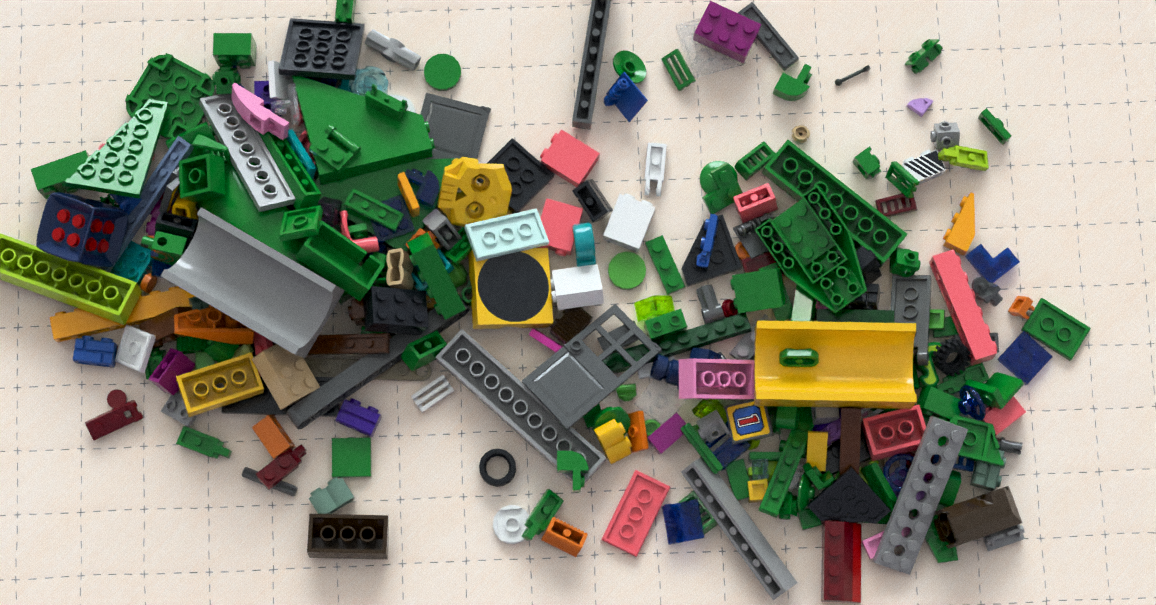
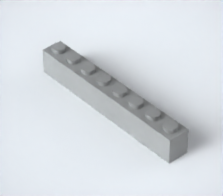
(739, 528)

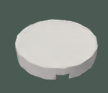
(509, 524)

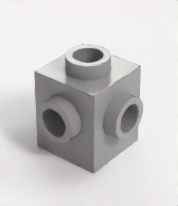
(945, 135)

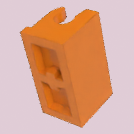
(273, 436)

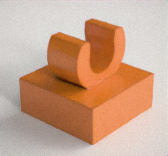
(1021, 306)

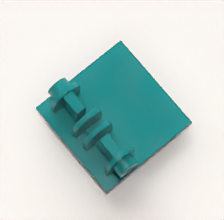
(133, 263)

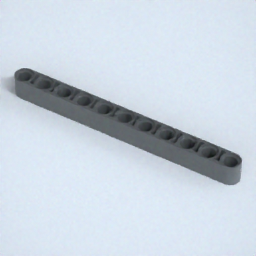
(362, 373)

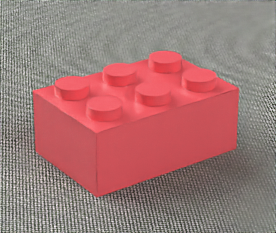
(893, 432)

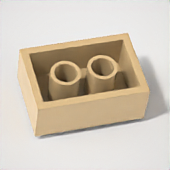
(285, 375)

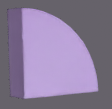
(919, 105)

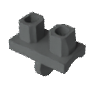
(986, 291)

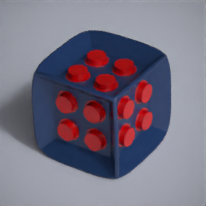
(82, 230)

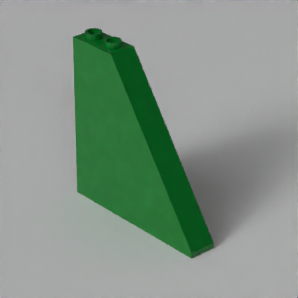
(381, 138)
(382, 186)

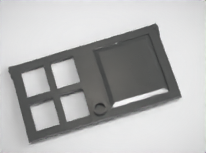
(454, 127)
(577, 379)

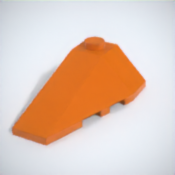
(213, 326)

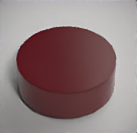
(116, 398)

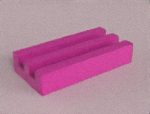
(544, 339)

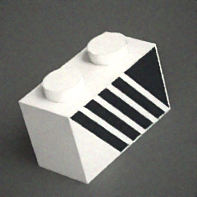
(925, 167)

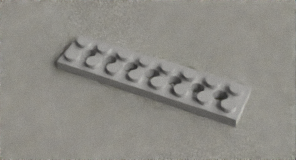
(241, 160)
(912, 485)

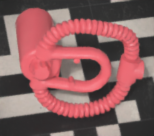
(368, 244)

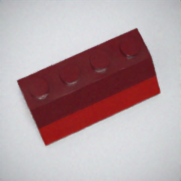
(841, 562)

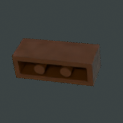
(163, 326)

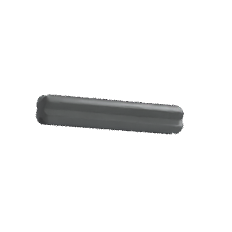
(281, 486)

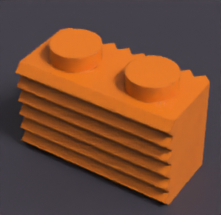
(564, 537)

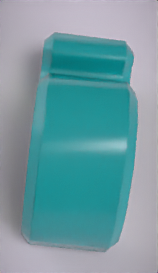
(584, 244)

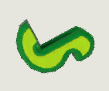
(929, 372)

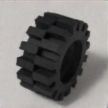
(958, 363)

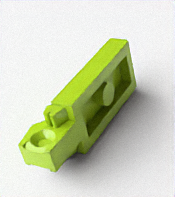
(965, 157)

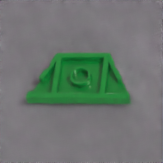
(979, 441)

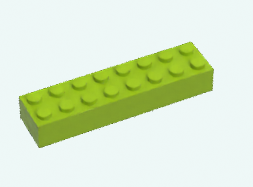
(67, 280)

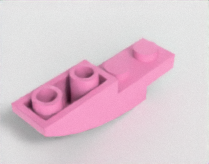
(256, 115)

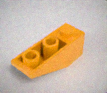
(963, 227)

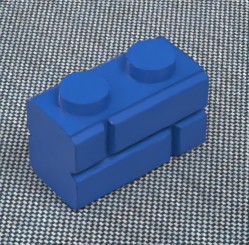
(95, 352)

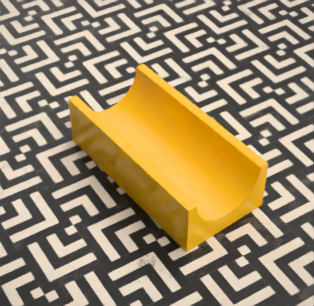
(856, 366)

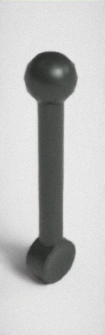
(838, 82)

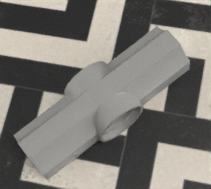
(392, 50)

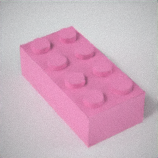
(716, 379)

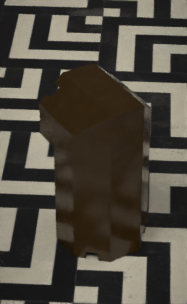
(977, 517)

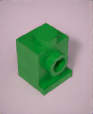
(867, 163)

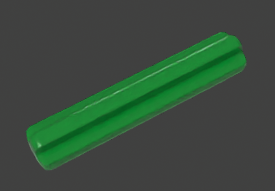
(701, 448)

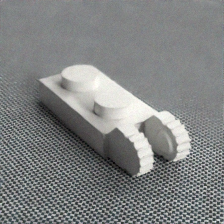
(655, 166)

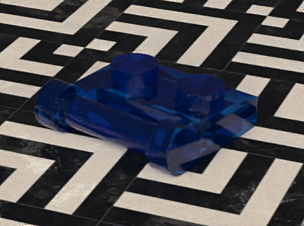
(728, 452)

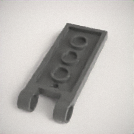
(912, 305)

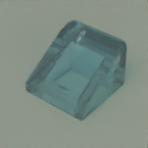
(760, 469)

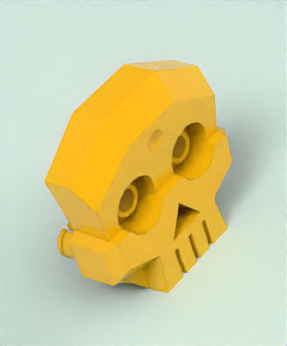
(490, 196)

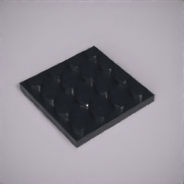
(321, 49)

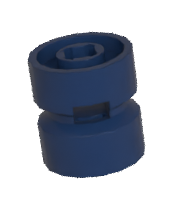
(665, 369)

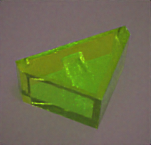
(653, 307)

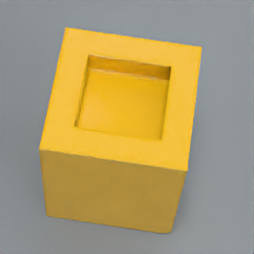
(757, 490)

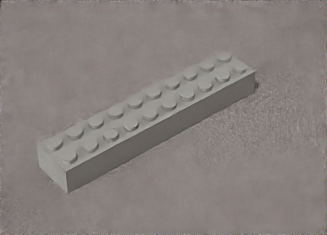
(514, 402)

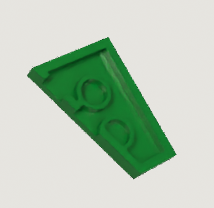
(937, 547)

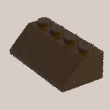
(348, 536)

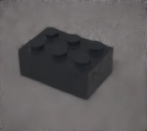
(395, 310)

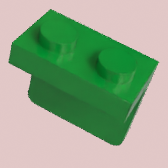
(997, 389)

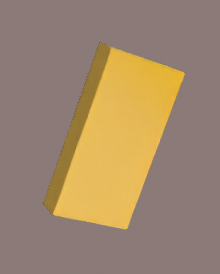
(817, 449)

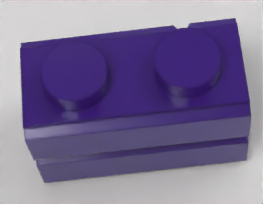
(358, 417)

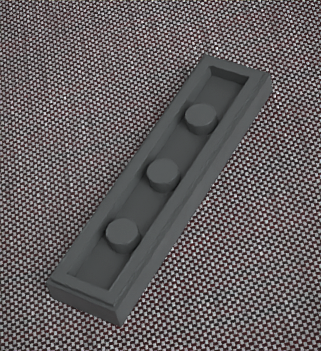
(771, 38)

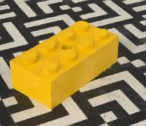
(236, 374)

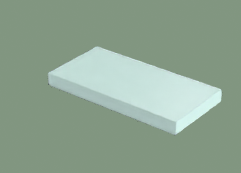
(506, 234)

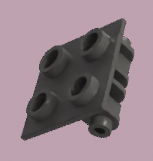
(749, 237)

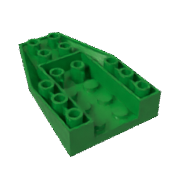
(816, 250)

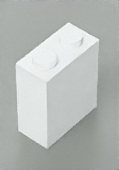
(629, 222)
(577, 287)

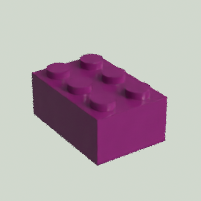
(726, 32)

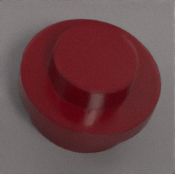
(728, 308)

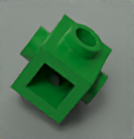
(225, 78)
(904, 262)
(789, 507)

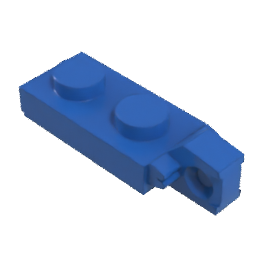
(707, 243)

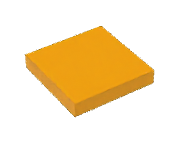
(408, 194)

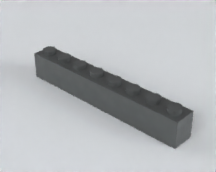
(591, 64)

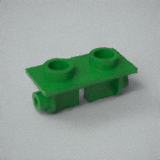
(929, 49)

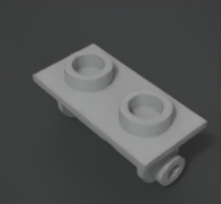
(1004, 537)

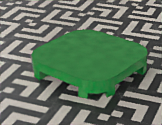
(174, 83)

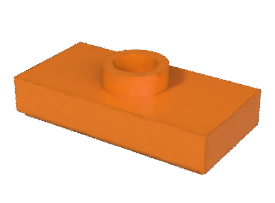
(637, 432)

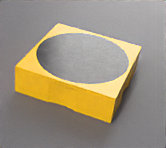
(511, 290)

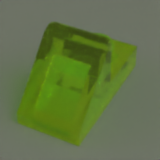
(707, 406)

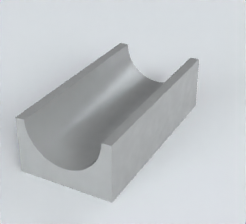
(255, 284)

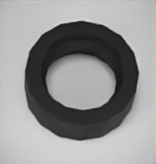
(493, 453)

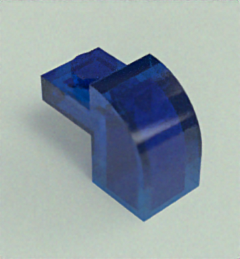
(428, 184)

